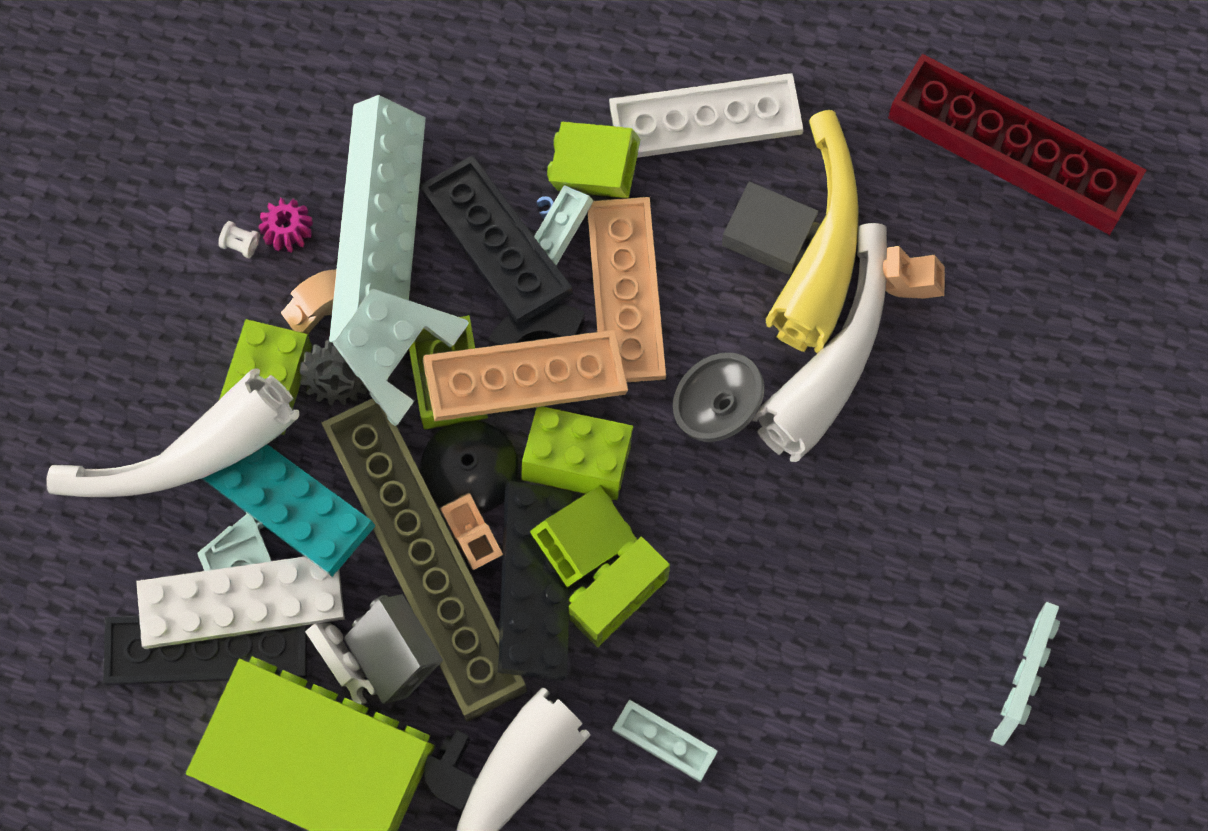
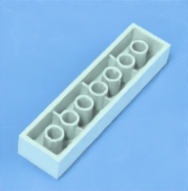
(378, 206)

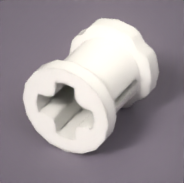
(249, 242)

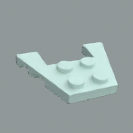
(380, 337)
(236, 546)

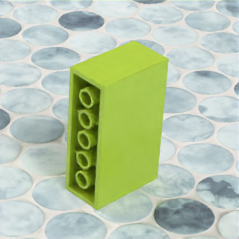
(308, 753)

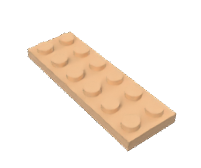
(627, 284)
(524, 375)

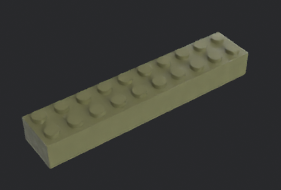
(423, 557)

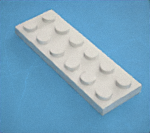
(711, 114)
(237, 601)

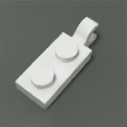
(341, 662)

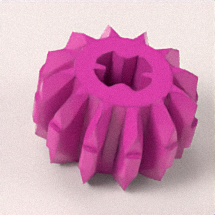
(278, 234)

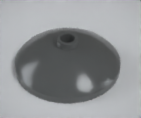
(713, 386)

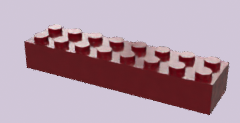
(1016, 144)

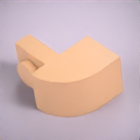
(914, 276)
(311, 301)
(471, 531)

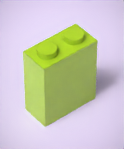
(594, 159)
(583, 535)

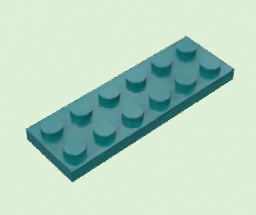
(294, 507)

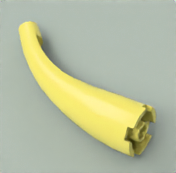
(819, 285)

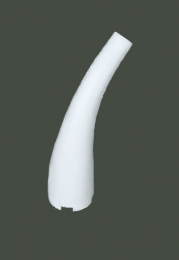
(815, 395)
(232, 429)
(521, 762)

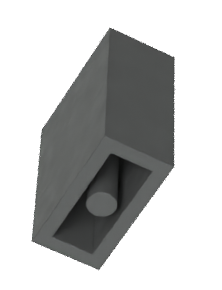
(770, 228)
(392, 648)

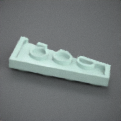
(1027, 682)

